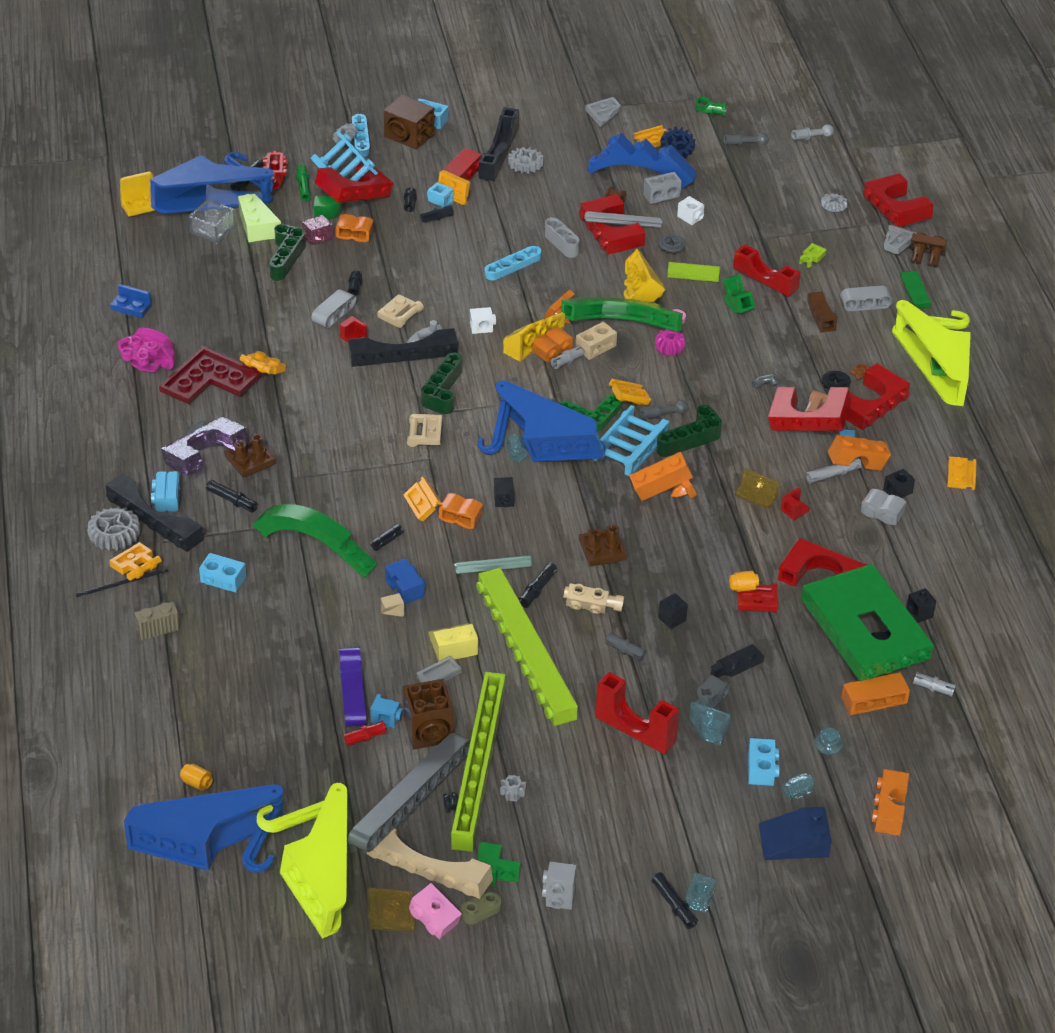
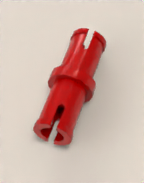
(365, 733)

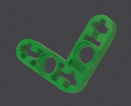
(605, 405)

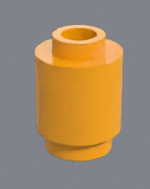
(743, 581)
(196, 776)

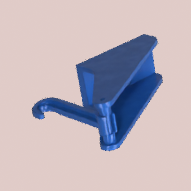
(187, 184)
(549, 428)
(200, 826)

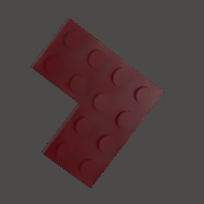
(209, 368)

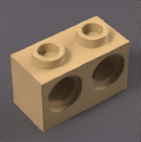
(597, 340)

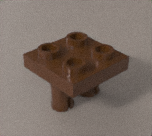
(934, 245)
(251, 457)
(602, 546)

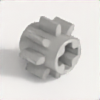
(512, 788)

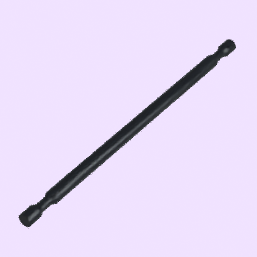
(120, 583)

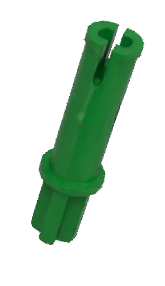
(302, 178)

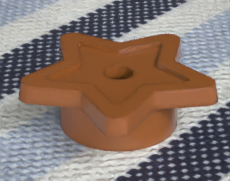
(859, 370)

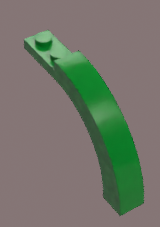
(622, 309)
(318, 526)

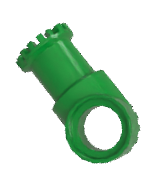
(711, 107)

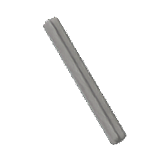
(622, 219)

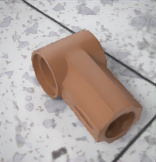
(816, 401)

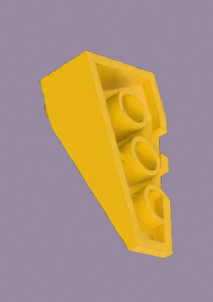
(641, 279)
(519, 343)

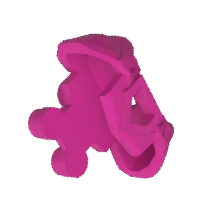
(145, 347)

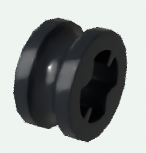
(450, 802)

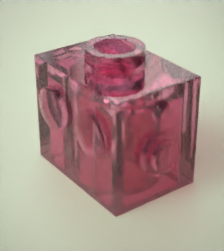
(317, 230)

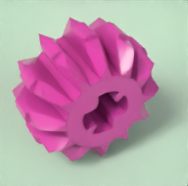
(670, 342)

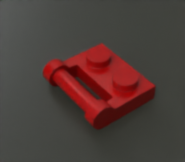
(762, 599)

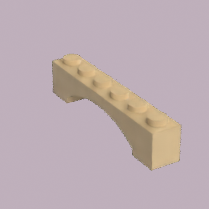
(468, 877)

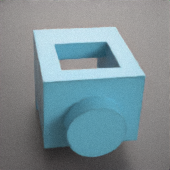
(440, 195)

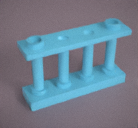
(345, 139)
(640, 452)

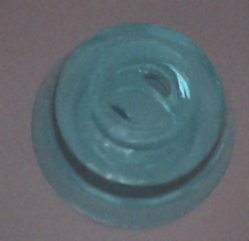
(828, 741)

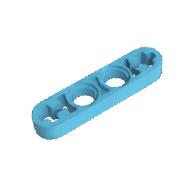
(361, 135)
(528, 255)

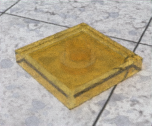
(390, 910)

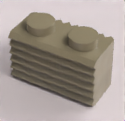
(157, 620)

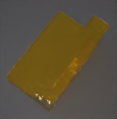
(757, 489)

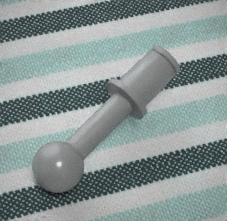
(806, 133)

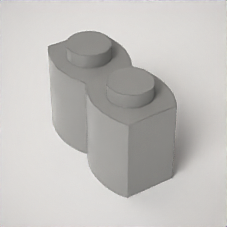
(883, 506)

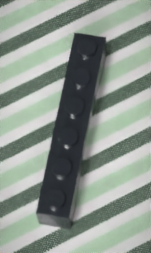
(492, 160)
(370, 352)
(179, 530)

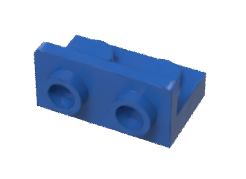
(132, 301)

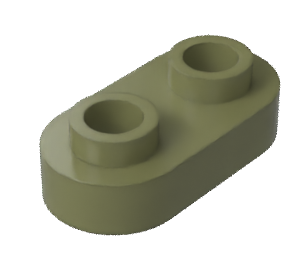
(486, 906)

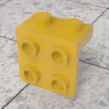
(136, 193)

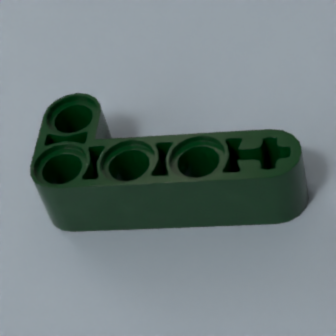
(291, 245)
(436, 392)
(702, 431)

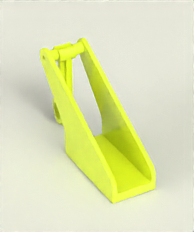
(936, 341)
(318, 863)

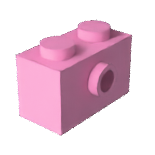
(434, 911)

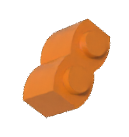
(354, 228)
(552, 344)
(460, 511)

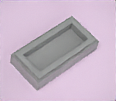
(444, 669)

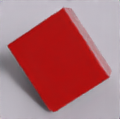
(352, 329)
(793, 506)

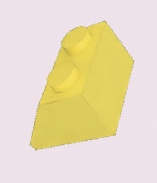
(454, 641)

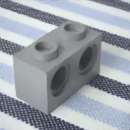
(662, 187)

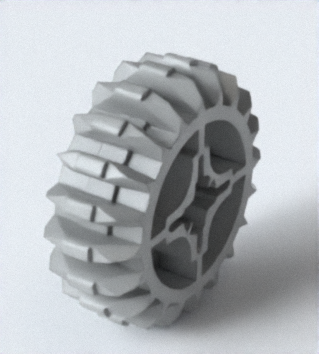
(113, 528)

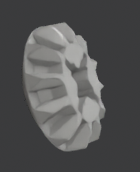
(349, 129)
(839, 202)

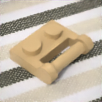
(394, 310)
(430, 433)

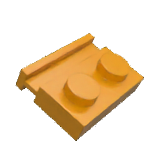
(653, 135)
(460, 186)
(629, 392)
(961, 473)
(422, 499)

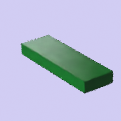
(915, 289)

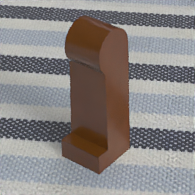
(821, 312)

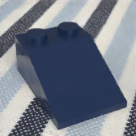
(796, 835)

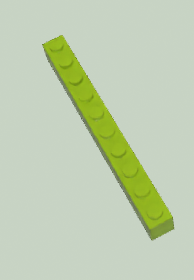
(527, 647)
(478, 762)

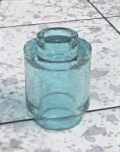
(516, 447)
(798, 786)

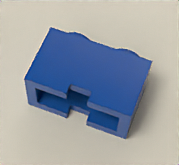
(406, 580)

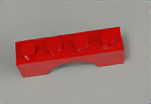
(749, 262)

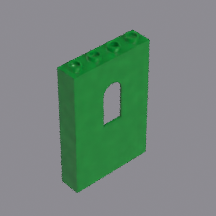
(836, 608)

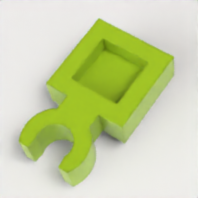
(812, 254)

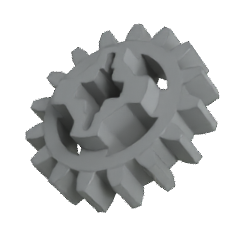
(525, 160)

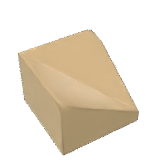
(392, 605)

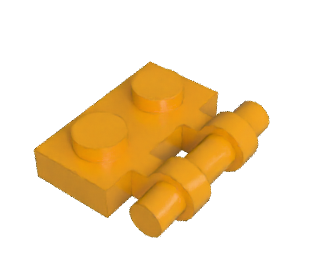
(263, 363)
(132, 558)

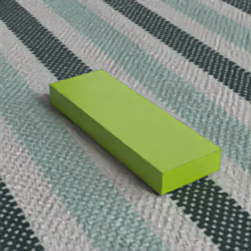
(693, 272)

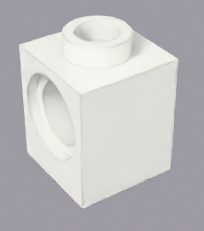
(690, 210)
(482, 320)

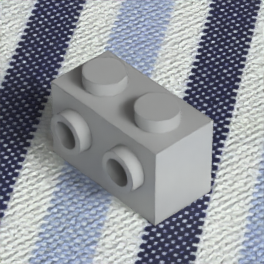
(559, 885)

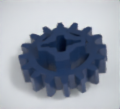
(679, 140)

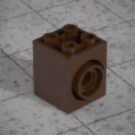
(409, 122)
(427, 713)

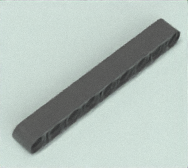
(409, 792)

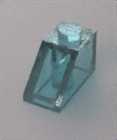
(709, 723)

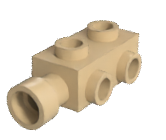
(590, 601)

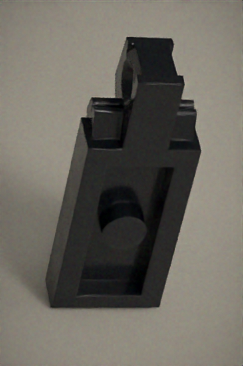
(737, 662)

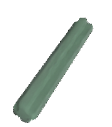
(490, 564)

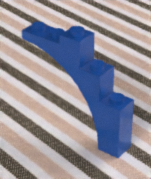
(644, 154)

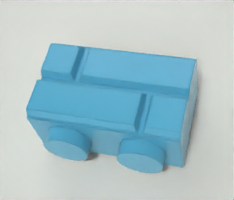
(166, 491)

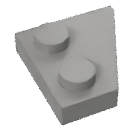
(603, 110)
(897, 239)

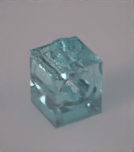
(700, 892)

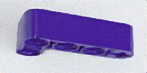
(352, 686)

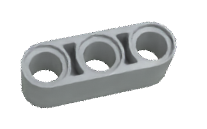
(562, 237)
(866, 298)
(333, 308)

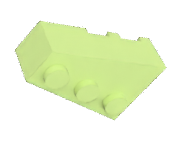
(257, 218)

